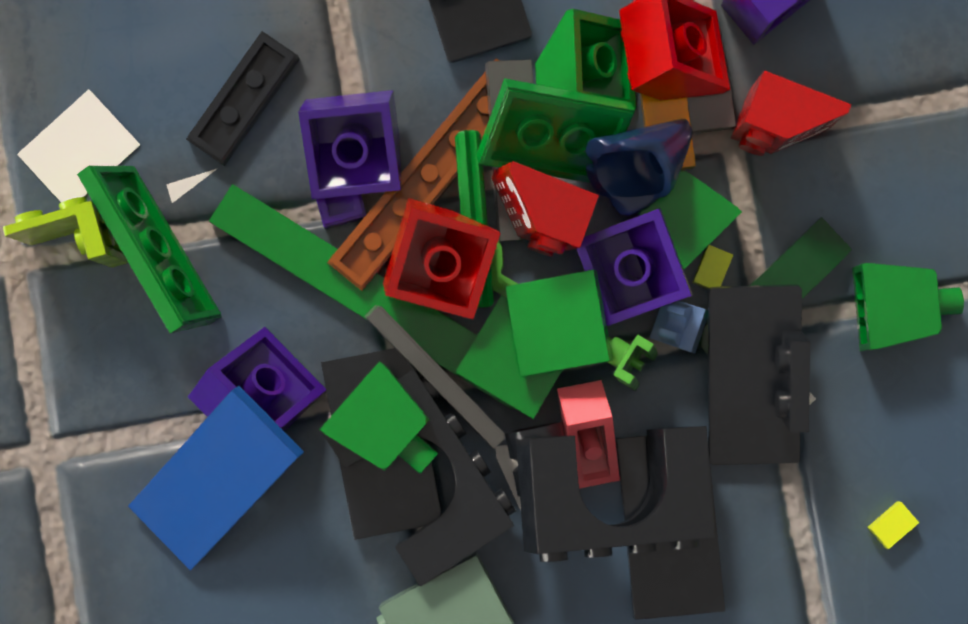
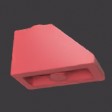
(589, 419)

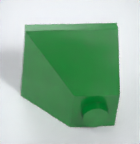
(586, 57)

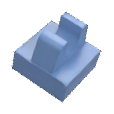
(680, 325)

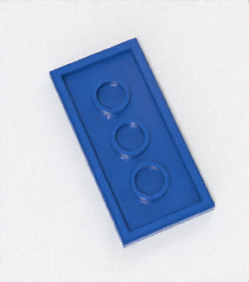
(215, 477)

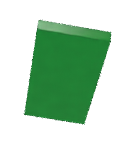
(150, 246)

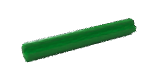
(472, 192)

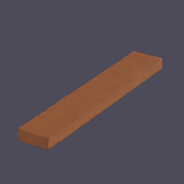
(423, 180)

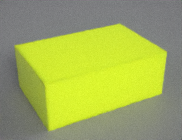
(712, 267)
(893, 525)

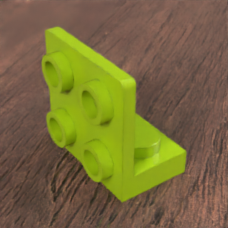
(74, 217)

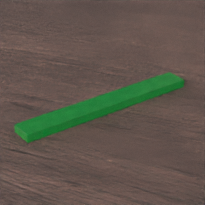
(307, 259)

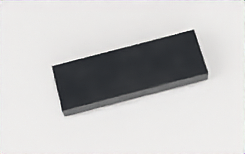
(243, 98)

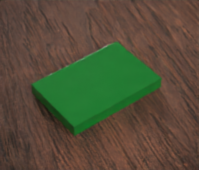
(549, 128)

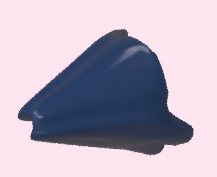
(638, 164)

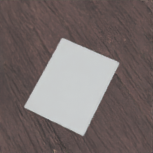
(76, 139)

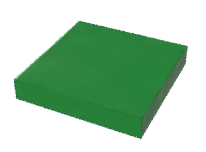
(558, 323)
(495, 368)

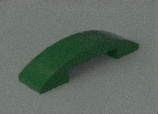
(802, 264)

